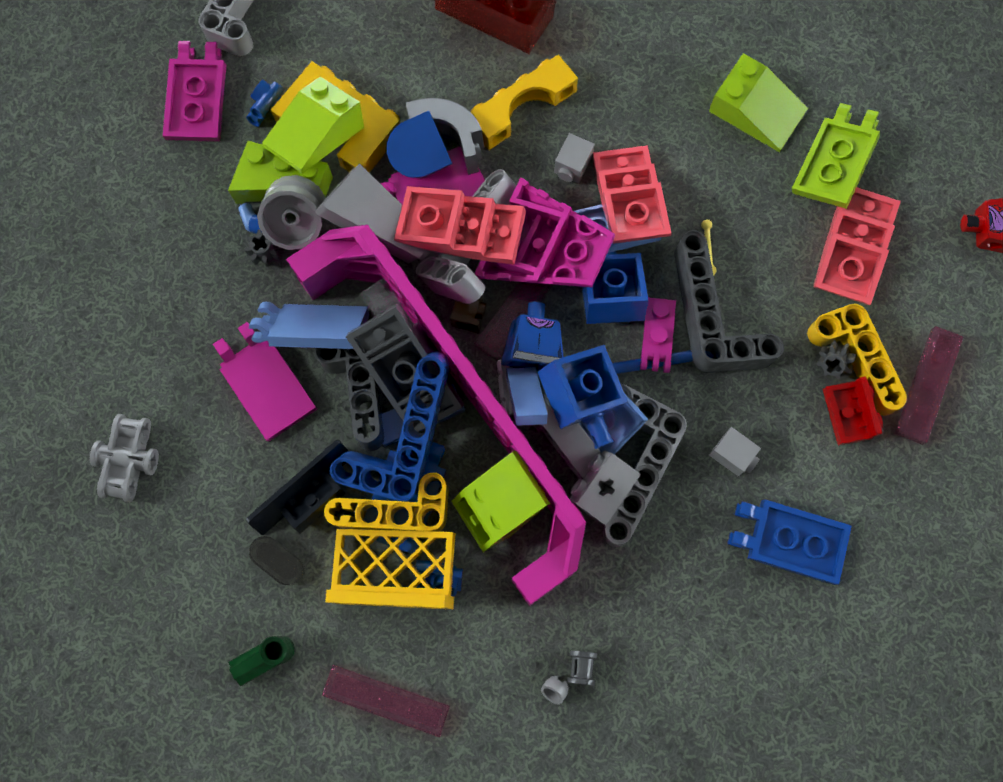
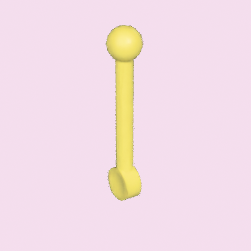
(707, 225)

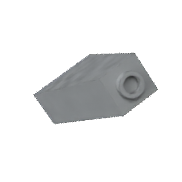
(364, 201)

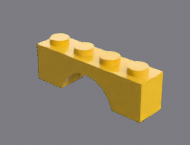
(550, 83)

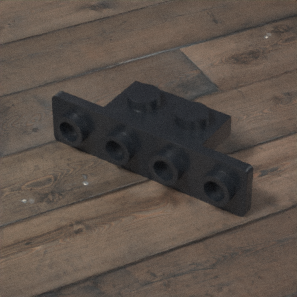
(302, 497)

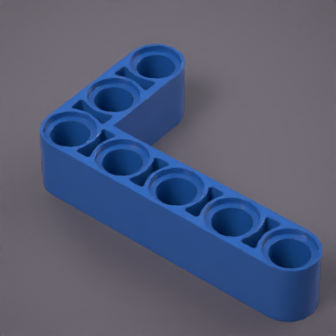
(409, 439)

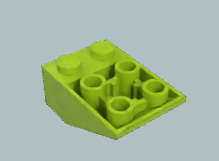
(500, 501)

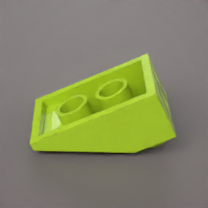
(758, 103)
(314, 125)

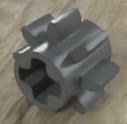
(260, 254)
(839, 352)

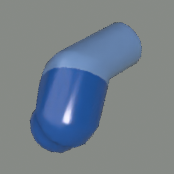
(249, 218)

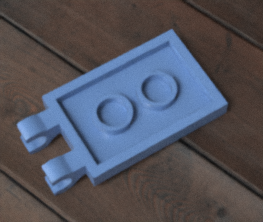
(307, 325)

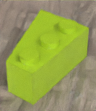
(260, 168)

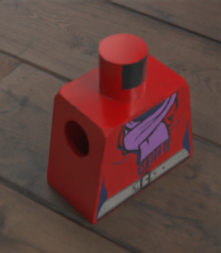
(987, 225)

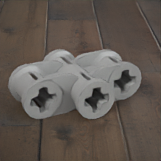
(121, 469)

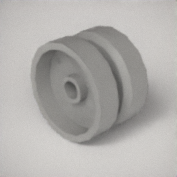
(288, 212)

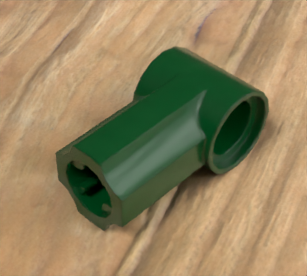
(260, 659)

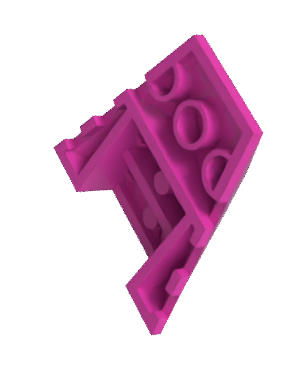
(553, 245)

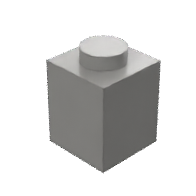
(573, 158)
(736, 452)

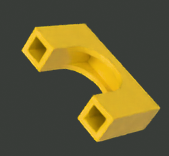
(369, 143)

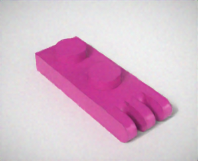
(658, 334)

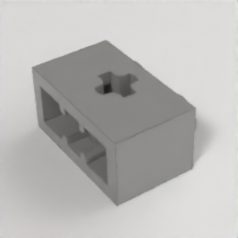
(617, 478)

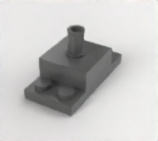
(391, 353)

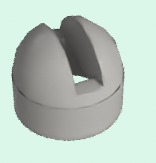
(555, 690)

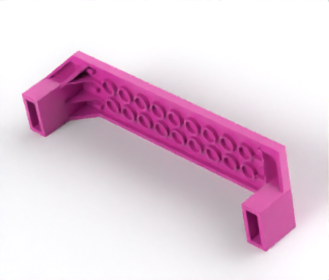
(361, 256)

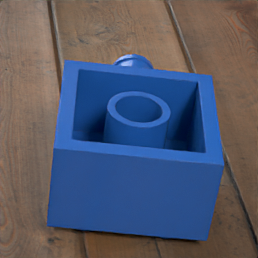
(618, 291)
(583, 391)

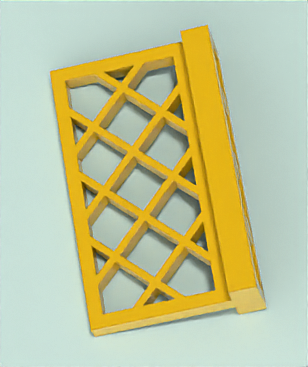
(392, 596)

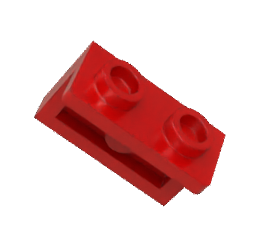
(853, 411)

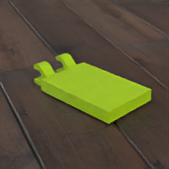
(838, 158)

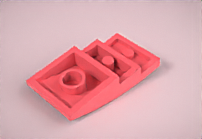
(631, 194)
(460, 224)
(857, 246)

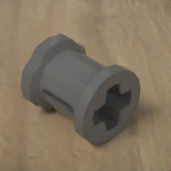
(582, 667)

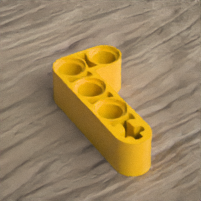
(875, 358)
(387, 510)

